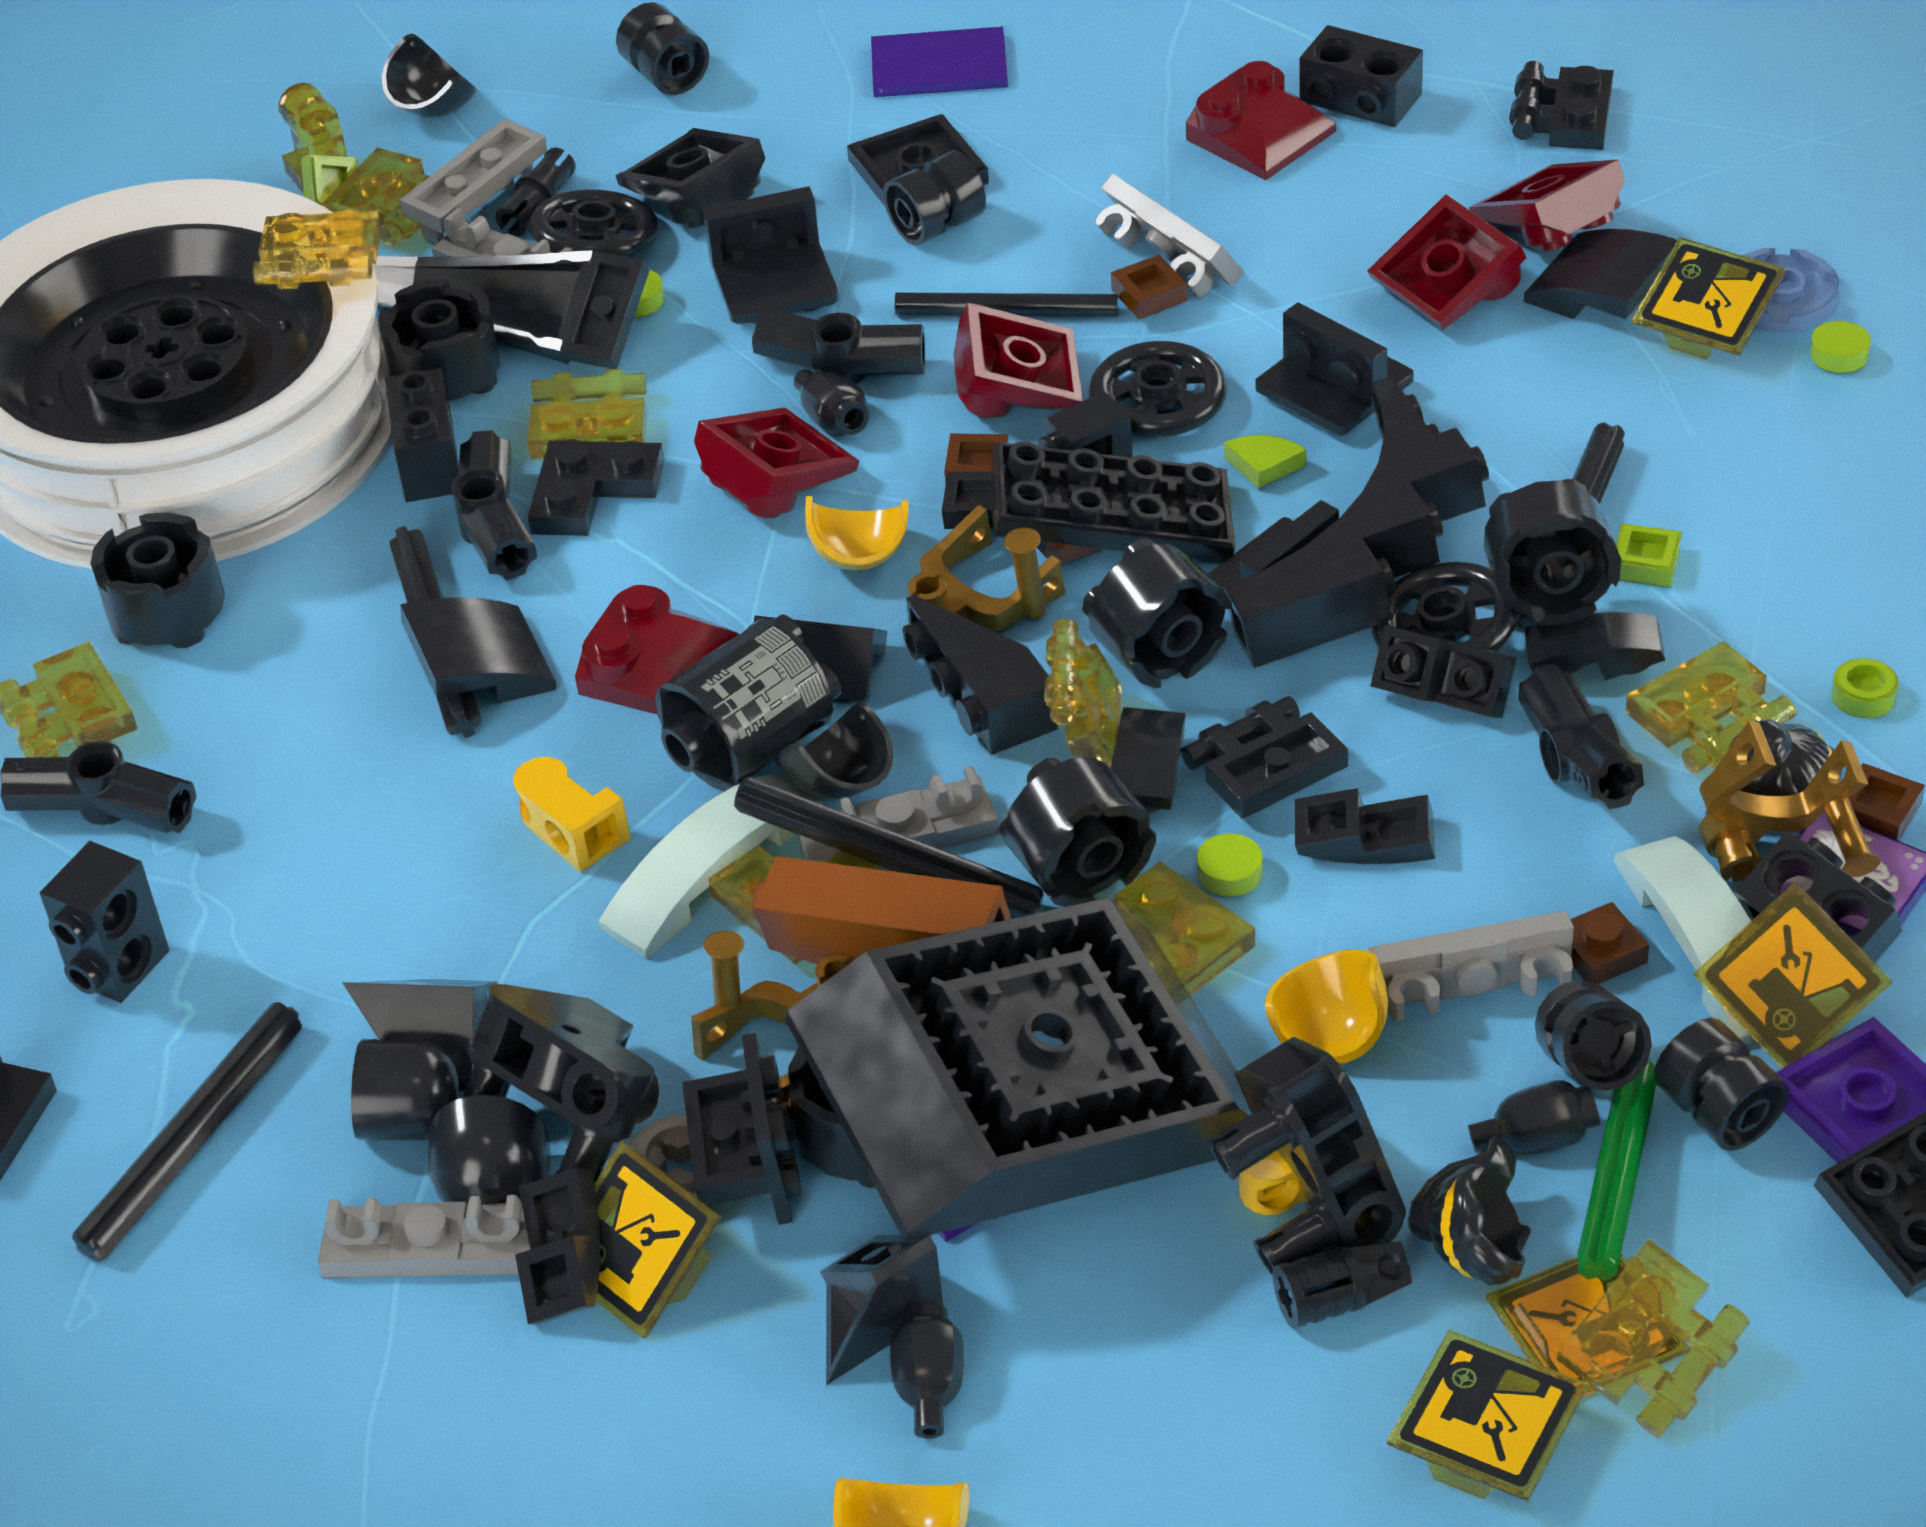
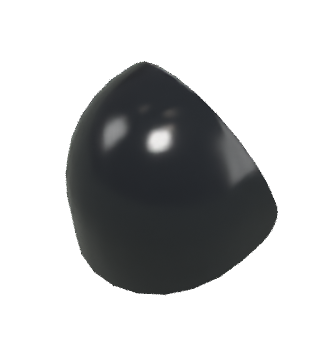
(422, 80)
(843, 759)
(486, 1149)

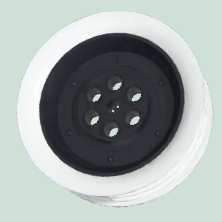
(172, 382)

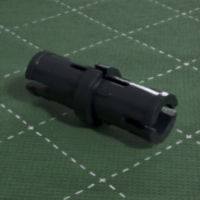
(533, 189)

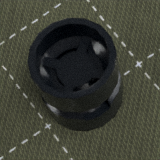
(662, 48)
(938, 194)
(1608, 1040)
(1718, 1081)

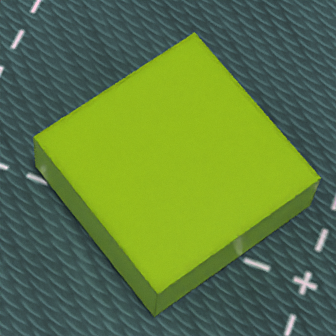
(1648, 554)

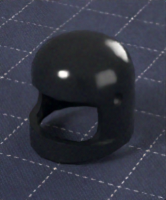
(400, 1088)

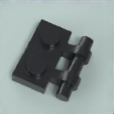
(1579, 100)
(1265, 755)

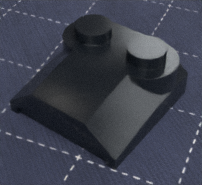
(698, 173)

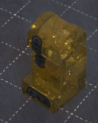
(312, 127)

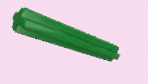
(1616, 1177)

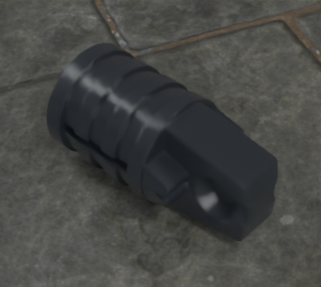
(1359, 1277)

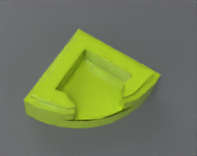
(325, 174)
(1264, 457)

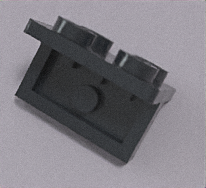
(1328, 371)
(742, 1134)

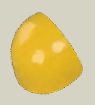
(853, 537)
(1331, 1003)
(899, 1505)

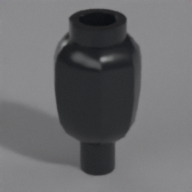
(832, 402)
(1539, 1119)
(927, 1364)

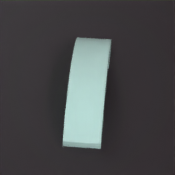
(658, 892)
(1691, 902)

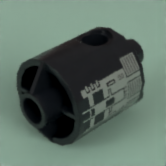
(745, 703)

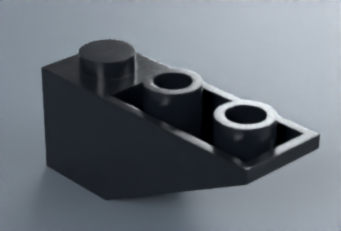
(985, 675)

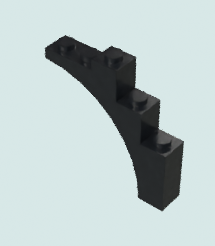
(1388, 531)

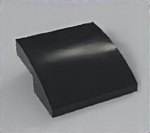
(1601, 271)
(476, 646)

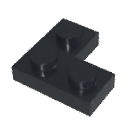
(582, 471)

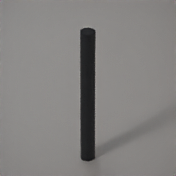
(1016, 303)

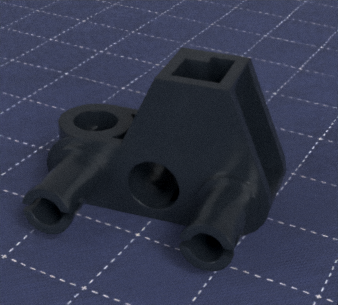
(568, 1059)
(1321, 1130)

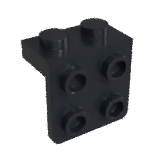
(769, 255)

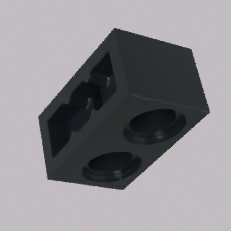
(1361, 75)
(422, 434)
(1831, 889)
(104, 921)

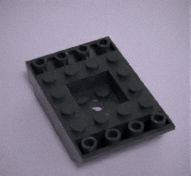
(977, 1117)

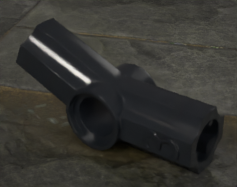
(840, 344)
(484, 506)
(1577, 741)
(99, 786)

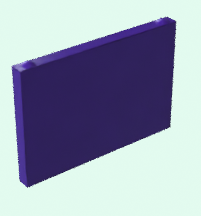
(939, 61)

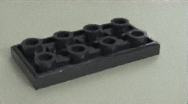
(1111, 500)
(1884, 1201)

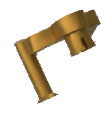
(997, 614)
(1741, 819)
(736, 1009)

